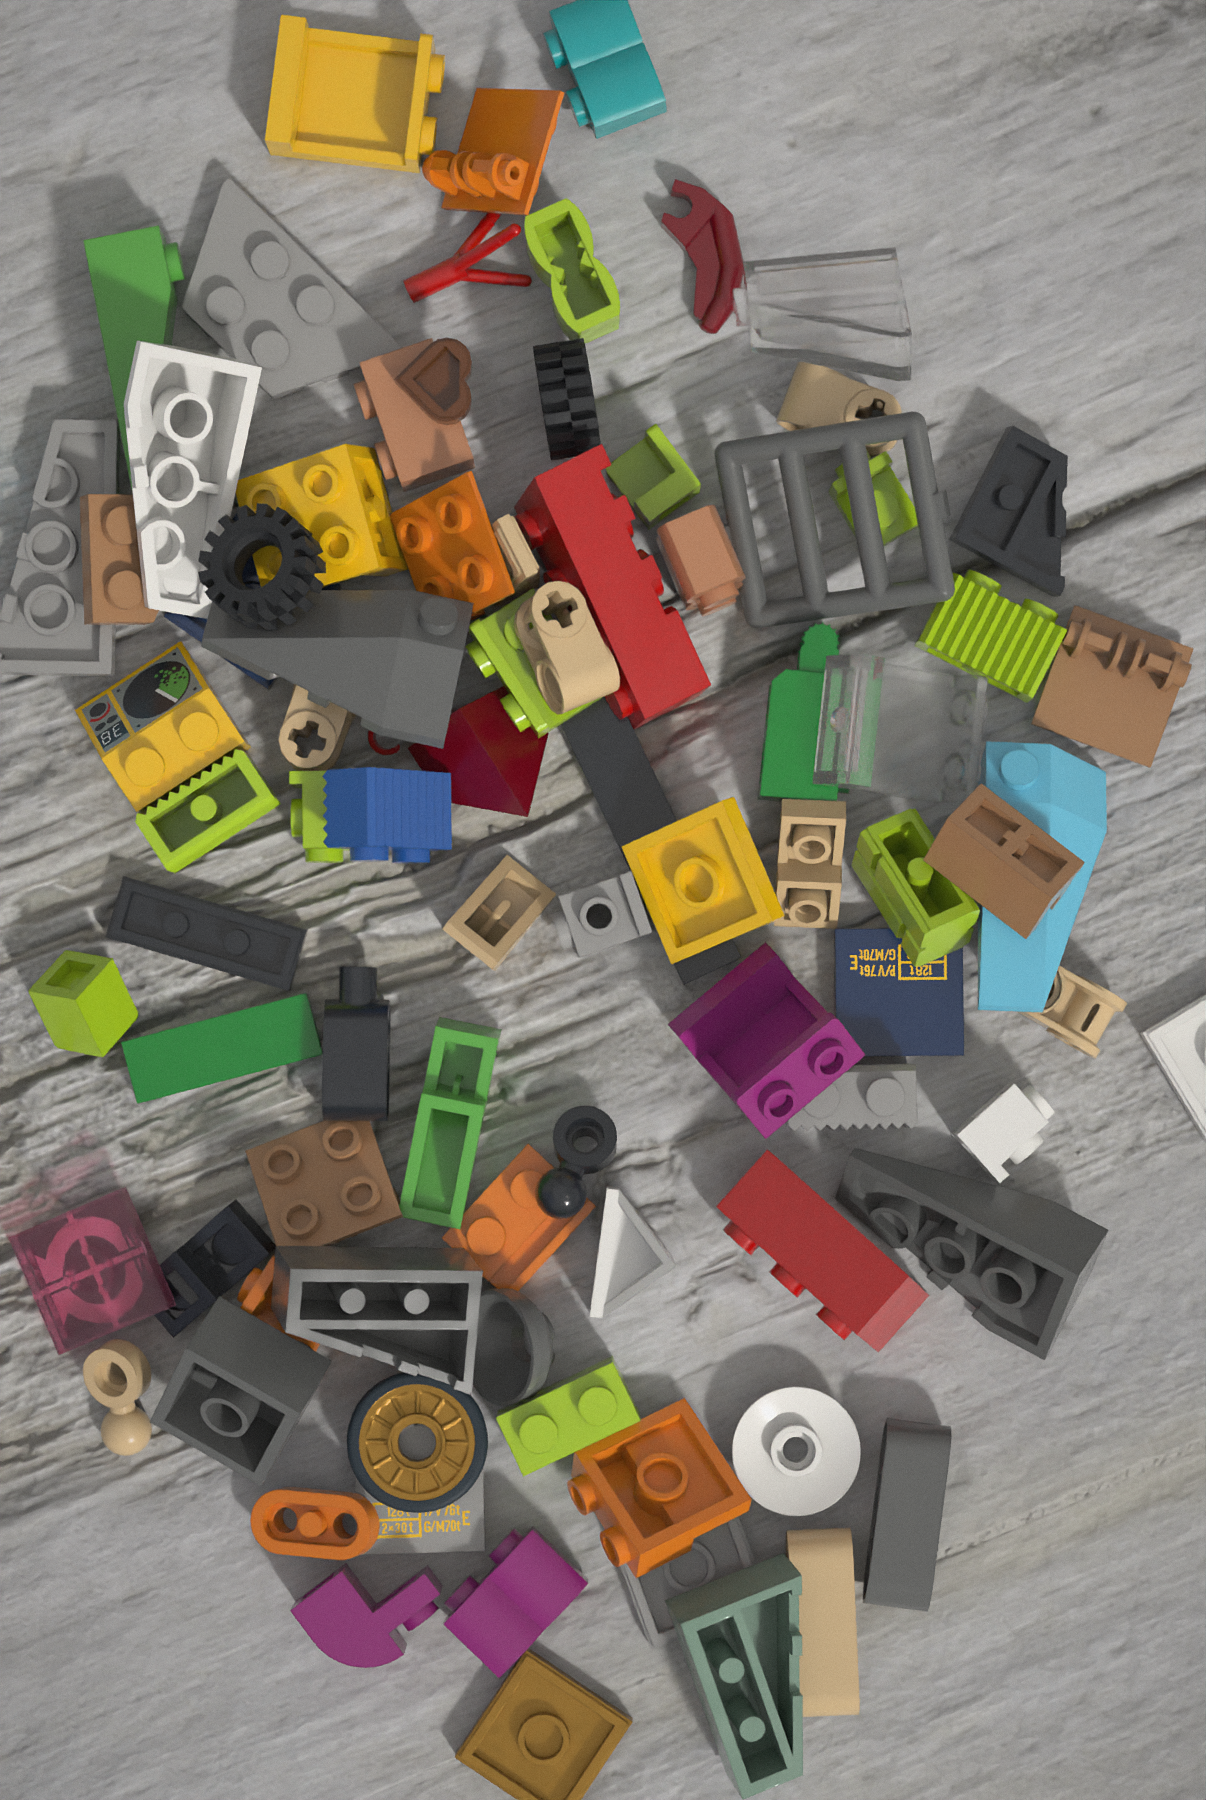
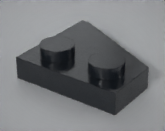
(1019, 511)

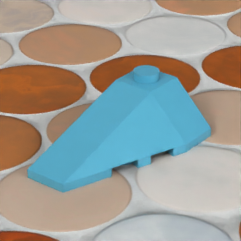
(1070, 805)

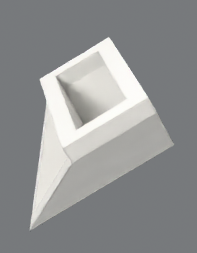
(627, 1255)

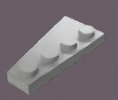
(44, 604)

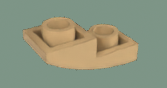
(810, 862)

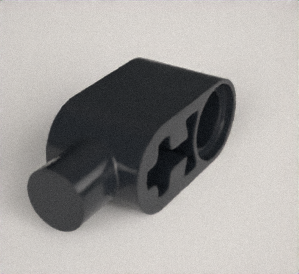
(356, 1050)

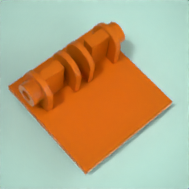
(498, 152)
(453, 545)

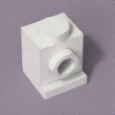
(1005, 1129)

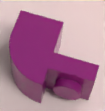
(355, 1628)

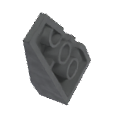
(366, 650)

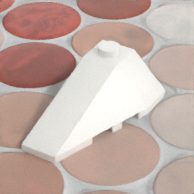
(186, 452)

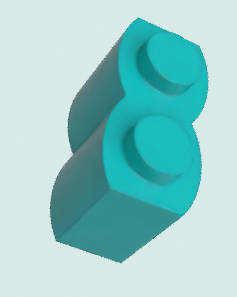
(607, 63)

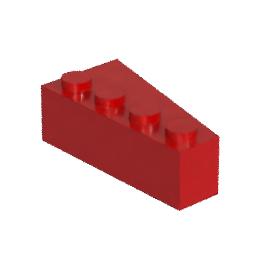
(588, 542)

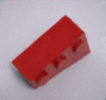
(820, 1253)

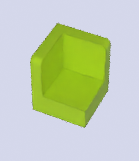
(653, 478)
(84, 1003)

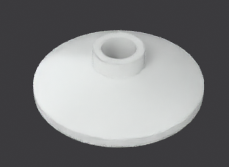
(802, 1484)

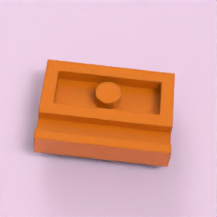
(508, 1229)

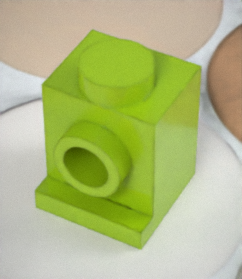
(308, 818)

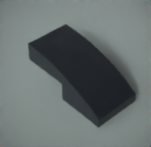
(212, 1264)

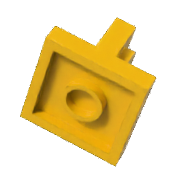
(703, 880)

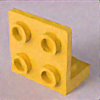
(338, 500)

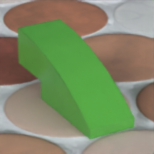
(449, 1122)

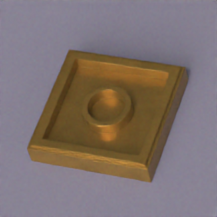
(543, 1734)

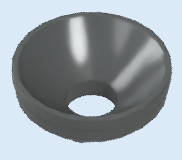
(502, 1366)

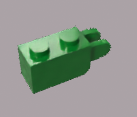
(794, 723)

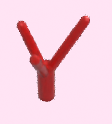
(470, 252)

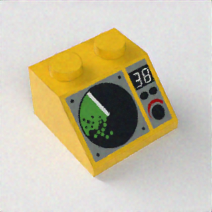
(160, 728)

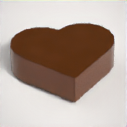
(439, 380)

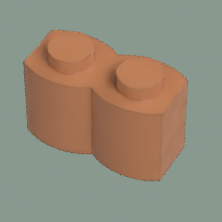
(701, 560)

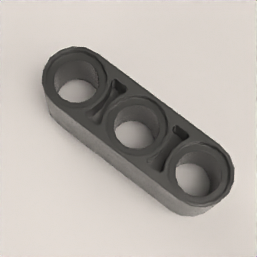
(907, 1514)

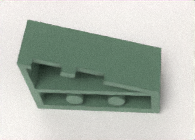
(745, 1667)

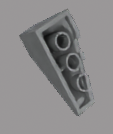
(996, 1246)

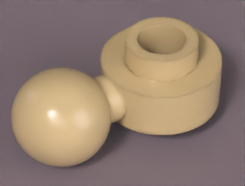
(116, 1378)

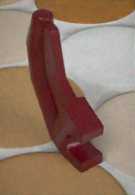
(714, 249)

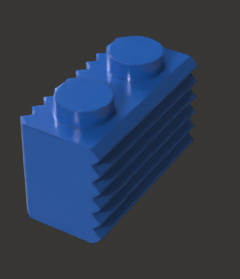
(388, 811)

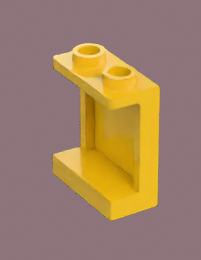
(352, 97)

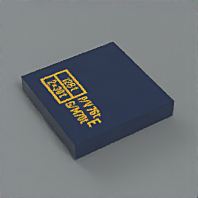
(891, 1003)

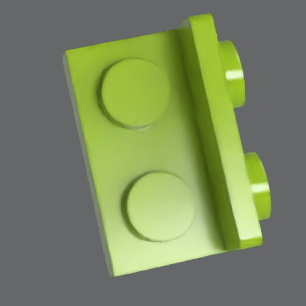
(501, 652)

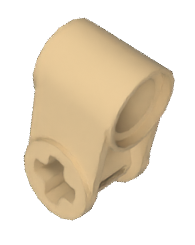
(827, 397)
(566, 655)
(301, 719)
(1077, 1011)

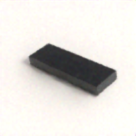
(206, 933)

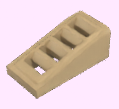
(517, 557)

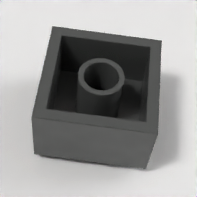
(240, 1390)

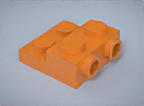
(656, 1488)

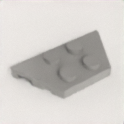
(274, 303)

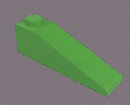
(133, 300)

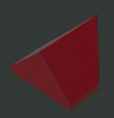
(487, 757)

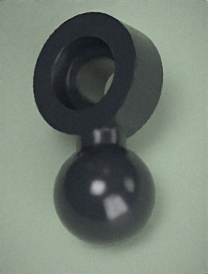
(562, 1190)

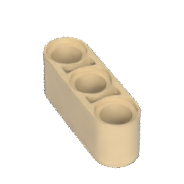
(826, 1620)

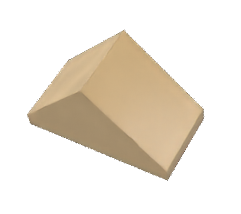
(499, 912)

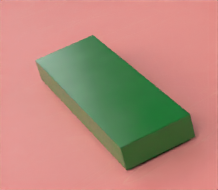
(222, 1048)

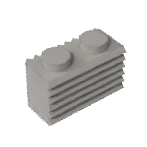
(865, 1097)

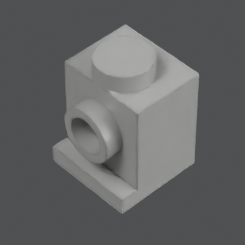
(627, 911)

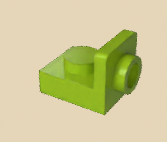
(893, 505)

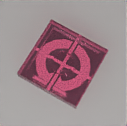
(92, 1271)

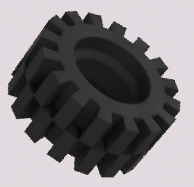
(566, 398)
(238, 544)

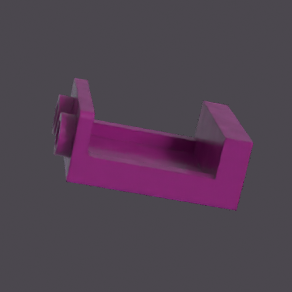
(766, 1040)

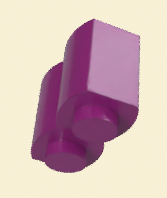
(514, 1600)

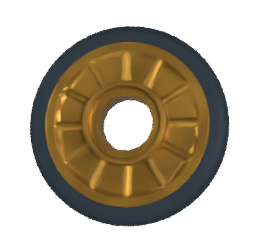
(408, 1482)

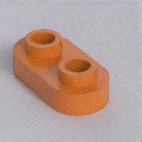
(319, 1523)

